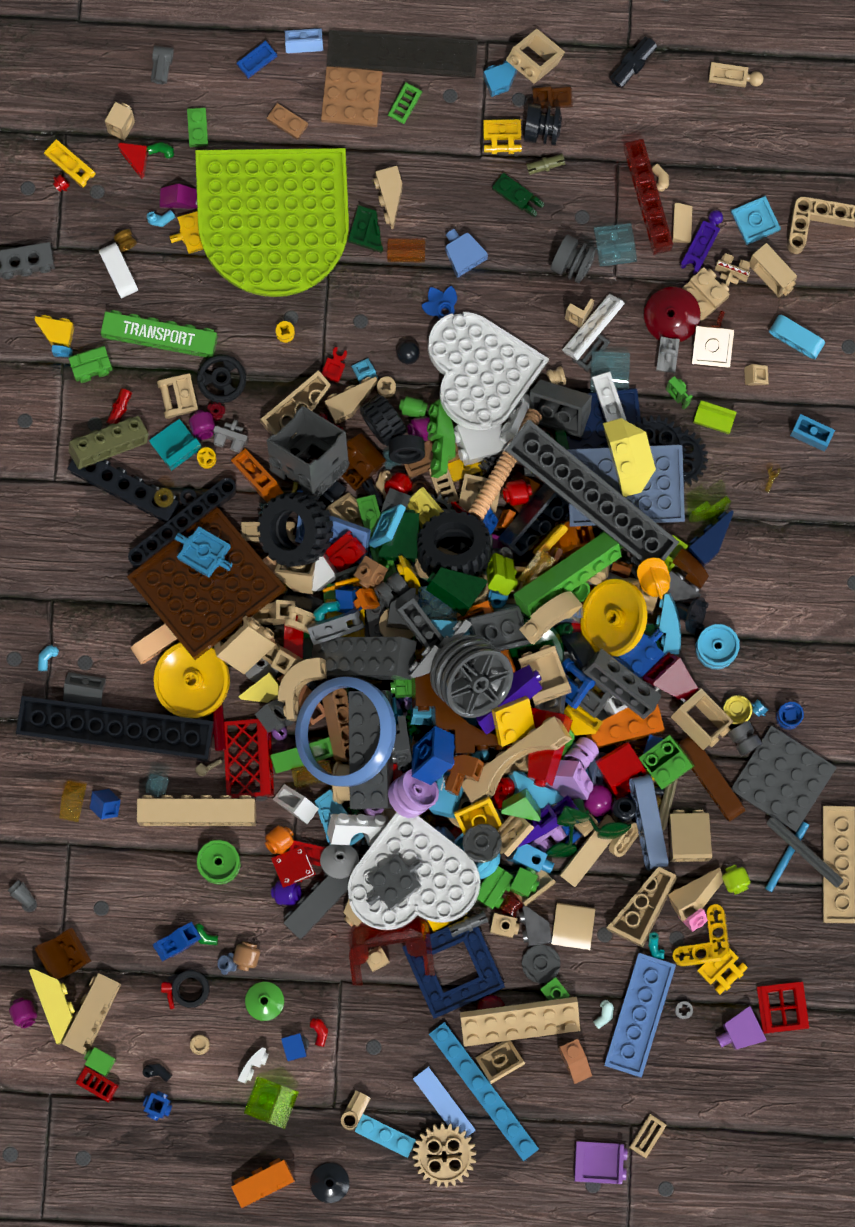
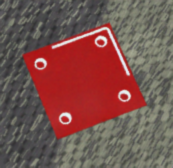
(293, 866)

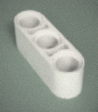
(118, 270)

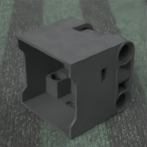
(312, 436)

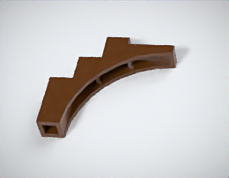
(465, 735)

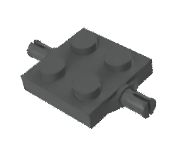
(394, 882)

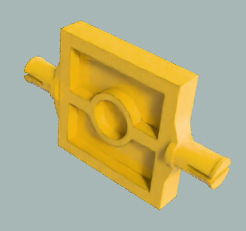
(188, 232)

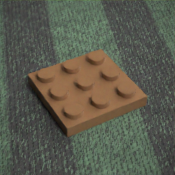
(351, 96)

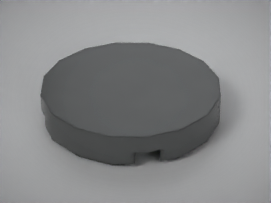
(482, 843)
(541, 964)

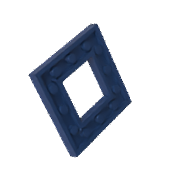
(487, 982)

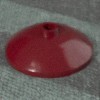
(683, 322)

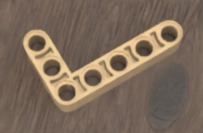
(811, 214)

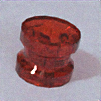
(511, 906)

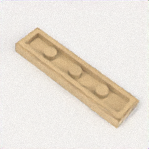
(586, 855)

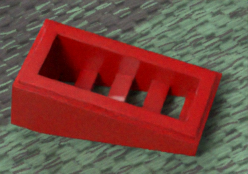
(111, 1092)

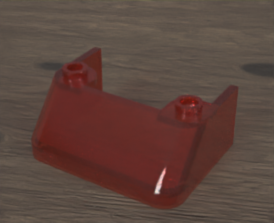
(415, 934)

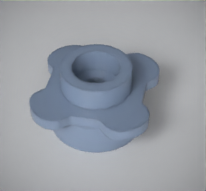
(226, 964)

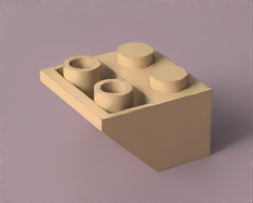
(470, 489)

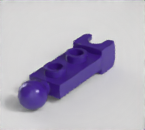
(703, 241)

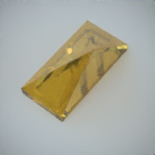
(72, 801)

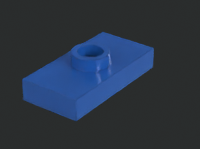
(256, 59)

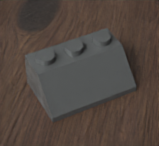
(561, 407)

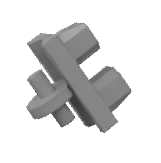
(667, 355)
(222, 434)

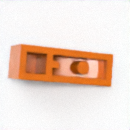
(256, 475)

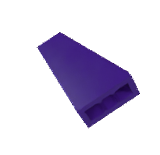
(524, 683)

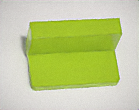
(714, 417)

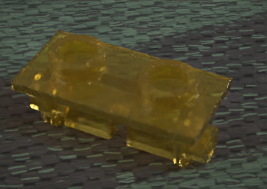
(537, 567)

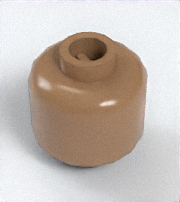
(246, 956)

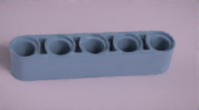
(648, 822)

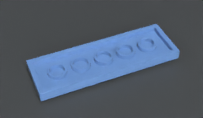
(639, 1015)

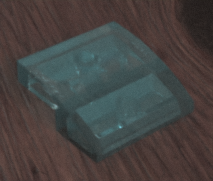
(615, 244)
(614, 362)

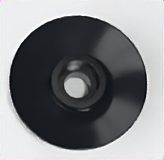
(340, 1183)

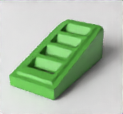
(410, 106)

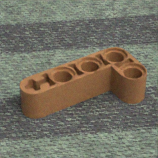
(337, 704)

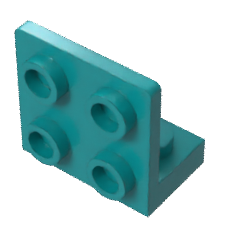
(175, 444)

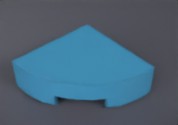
(61, 351)

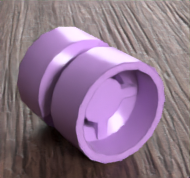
(583, 751)

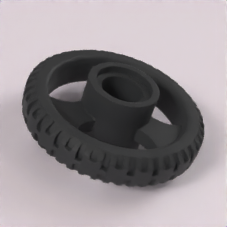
(204, 379)

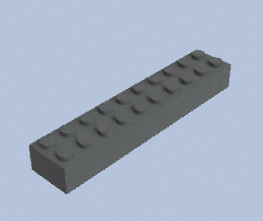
(589, 494)

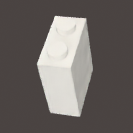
(478, 444)

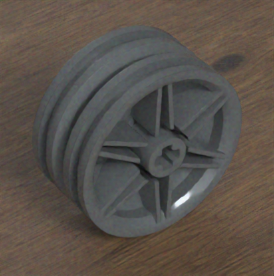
(471, 676)

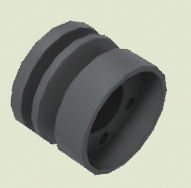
(572, 258)

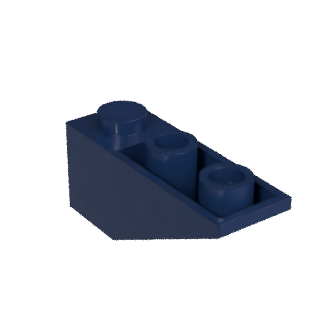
(709, 544)

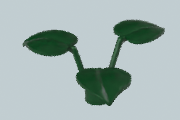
(573, 816)

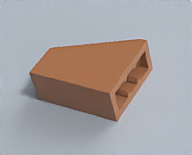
(575, 1061)

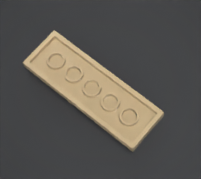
(839, 855)
(520, 1021)

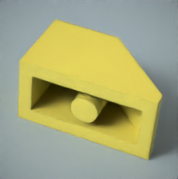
(263, 690)

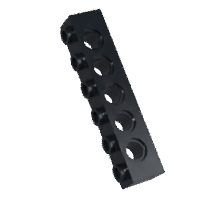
(127, 495)

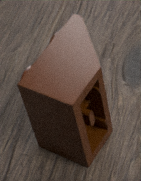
(363, 461)

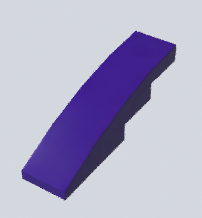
(548, 820)

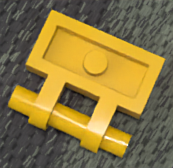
(502, 130)
(713, 971)

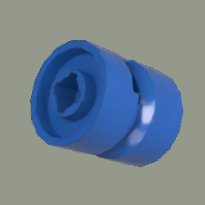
(789, 715)

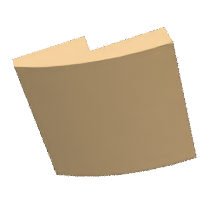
(573, 926)

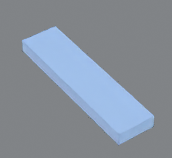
(442, 1101)

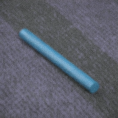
(785, 859)

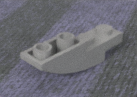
(430, 653)

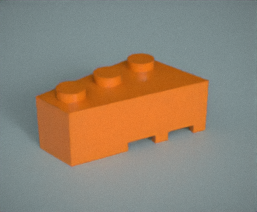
(262, 1182)

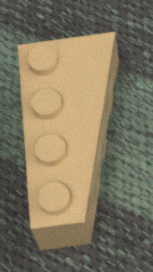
(306, 395)

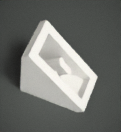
(323, 573)

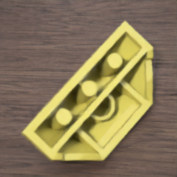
(629, 455)
(54, 1003)

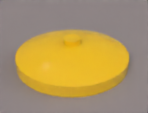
(614, 617)
(189, 685)

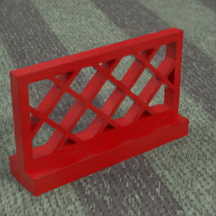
(265, 764)

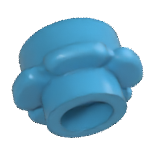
(759, 708)

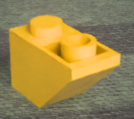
(56, 331)

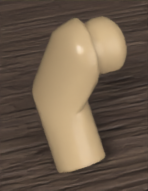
(663, 177)

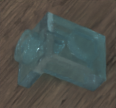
(156, 785)

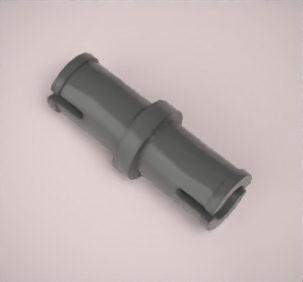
(468, 924)

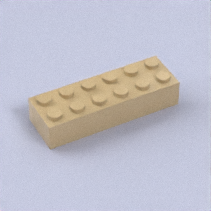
(196, 812)

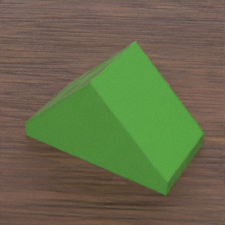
(521, 806)

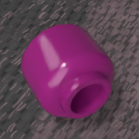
(202, 425)
(418, 427)
(23, 1013)

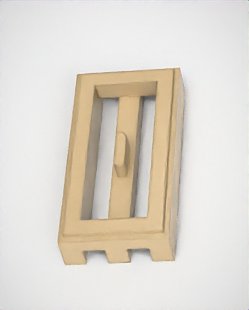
(656, 1122)

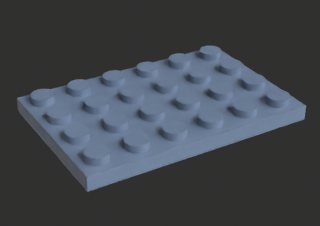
(661, 497)

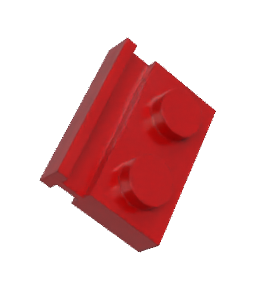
(345, 551)

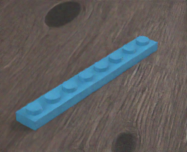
(483, 1091)

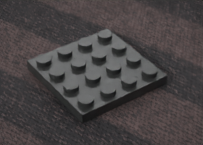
(783, 778)

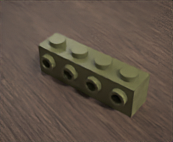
(108, 442)

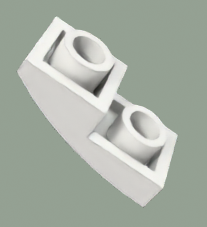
(257, 1059)

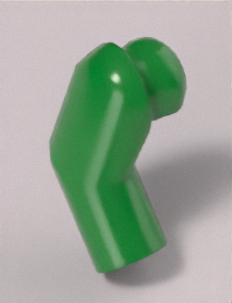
(161, 147)
(206, 939)

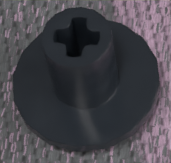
(693, 614)

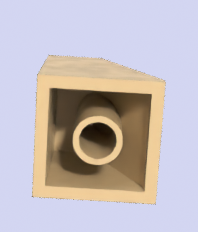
(689, 836)

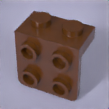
(63, 954)

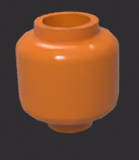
(279, 840)

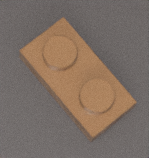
(287, 121)

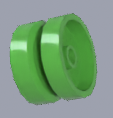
(218, 873)

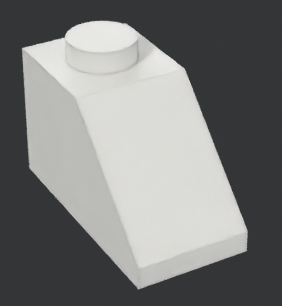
(296, 804)

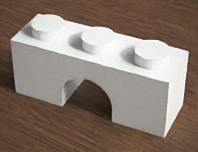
(344, 827)

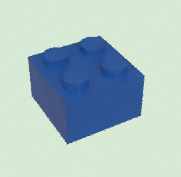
(433, 755)

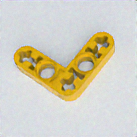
(711, 947)

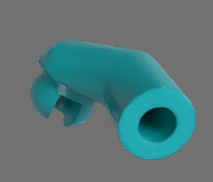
(324, 608)
(653, 946)

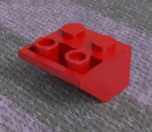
(619, 768)

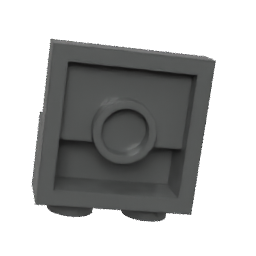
(402, 749)

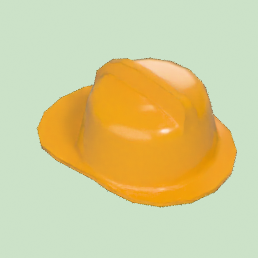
(654, 577)

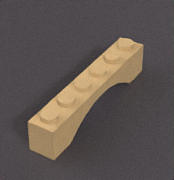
(548, 736)

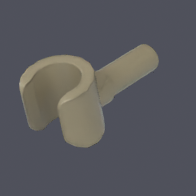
(202, 770)

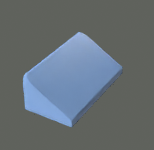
(303, 40)

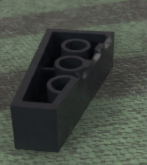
(535, 520)

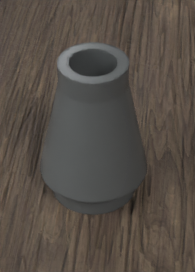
(21, 893)

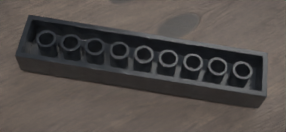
(115, 729)

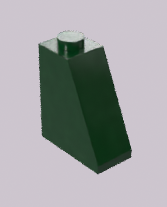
(404, 539)
(455, 588)

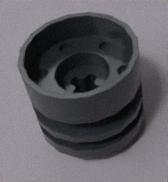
(542, 124)

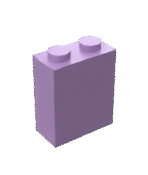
(572, 780)

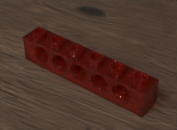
(648, 196)

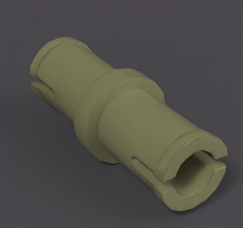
(545, 164)

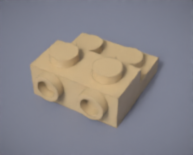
(707, 291)

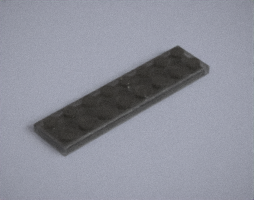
(402, 54)

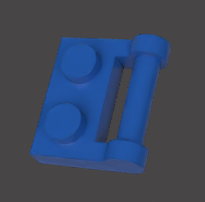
(578, 693)

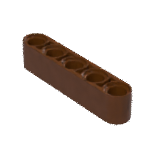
(712, 780)

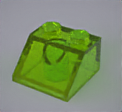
(271, 1102)

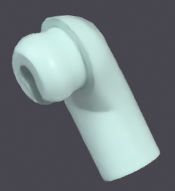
(607, 1014)

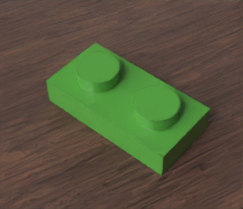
(197, 127)

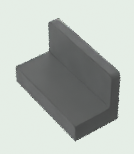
(83, 689)

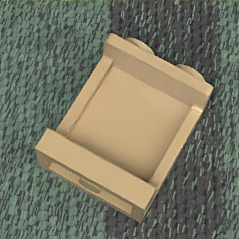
(246, 645)
(551, 671)

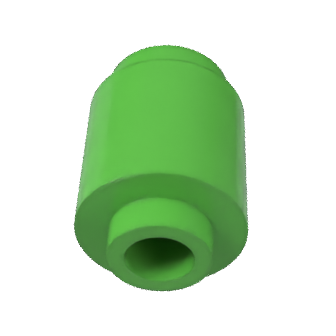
(413, 407)

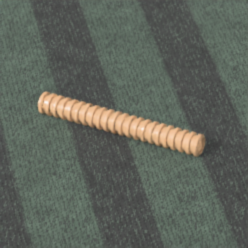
(498, 475)

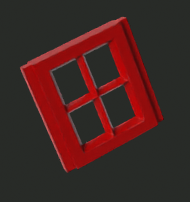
(765, 1009)

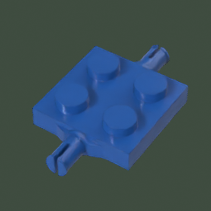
(643, 655)

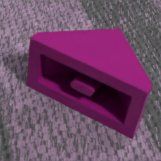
(178, 197)

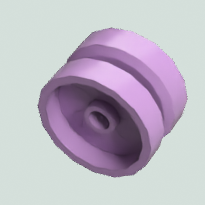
(411, 796)

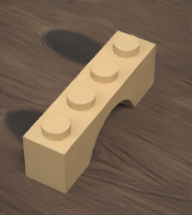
(277, 657)

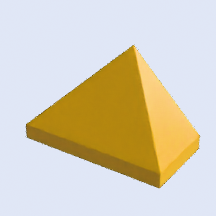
(582, 721)

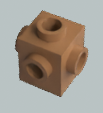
(370, 572)

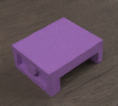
(600, 1162)

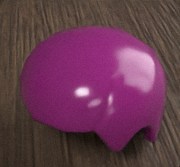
(599, 801)

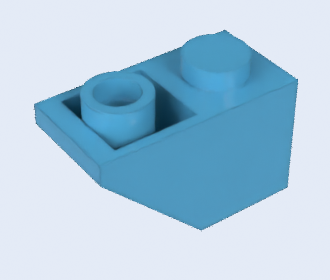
(499, 78)

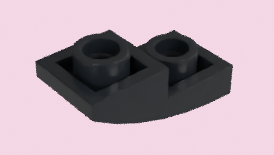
(579, 647)

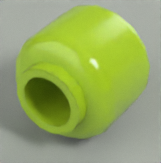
(736, 879)

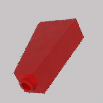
(545, 763)

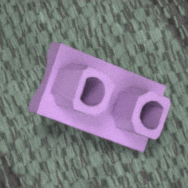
(543, 842)

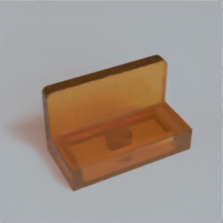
(406, 250)

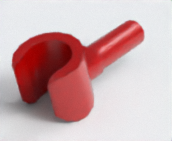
(166, 987)

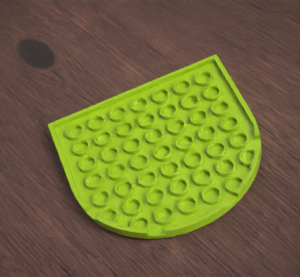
(272, 216)

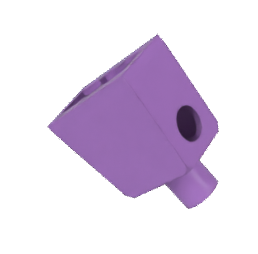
(741, 1031)

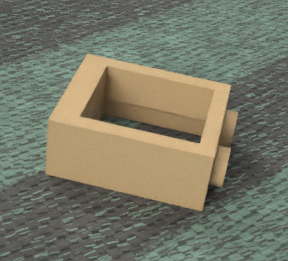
(543, 47)
(773, 270)
(711, 711)

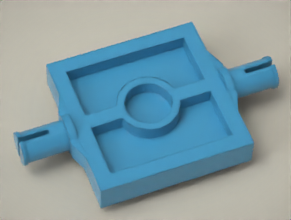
(203, 552)

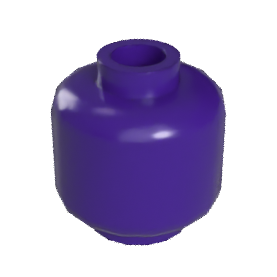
(287, 895)

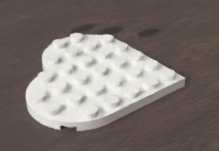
(482, 368)
(447, 876)

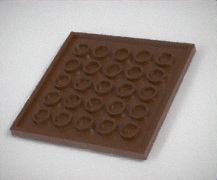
(202, 608)

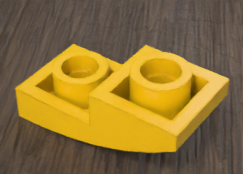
(405, 568)

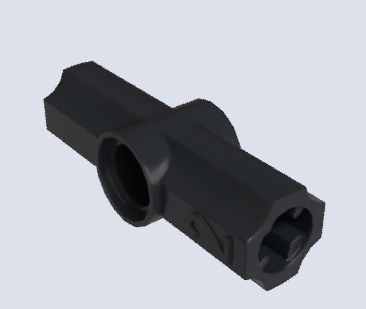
(633, 62)

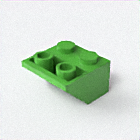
(666, 762)

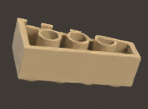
(643, 909)
(91, 1014)

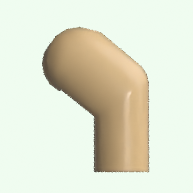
(382, 478)

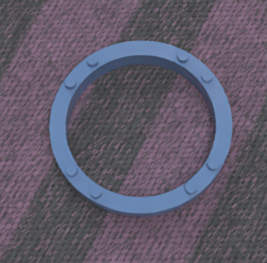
(386, 739)

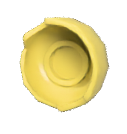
(738, 709)

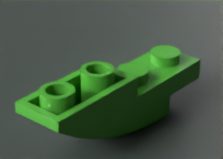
(442, 433)
(290, 758)

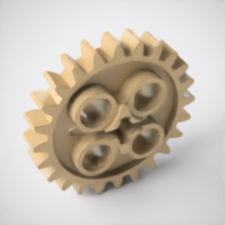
(443, 1137)

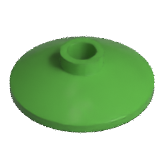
(272, 1008)

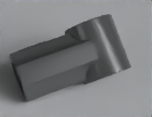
(162, 60)

